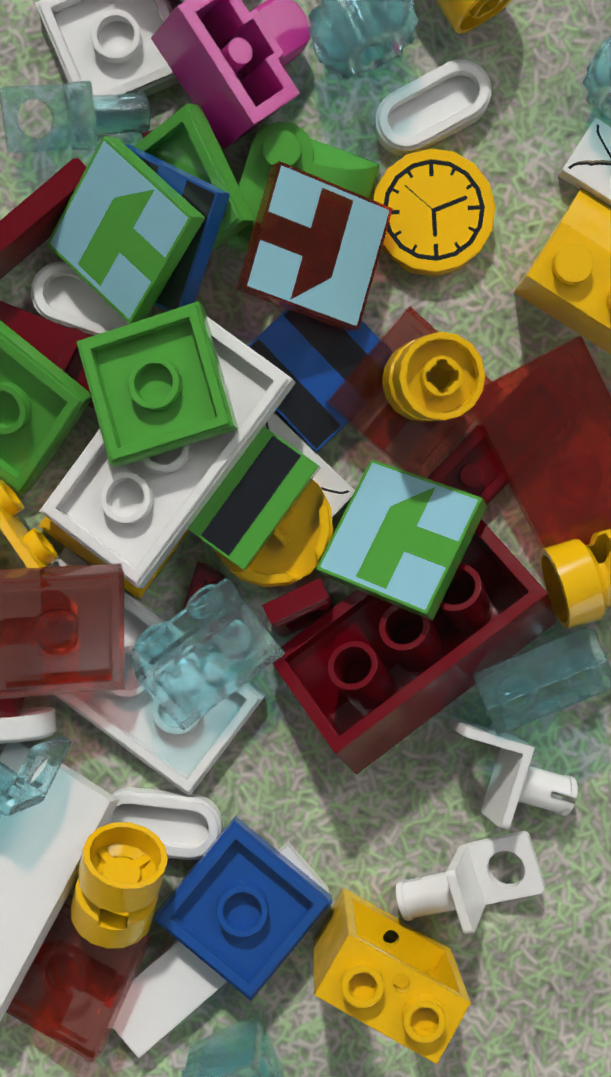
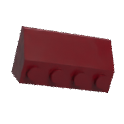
(382, 672)

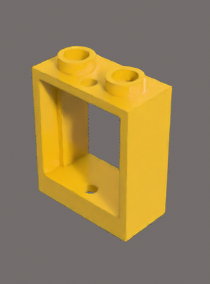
(399, 987)

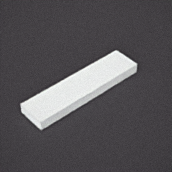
(175, 985)

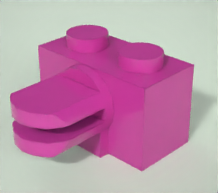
(234, 59)

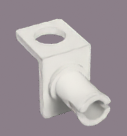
(514, 778)
(469, 882)

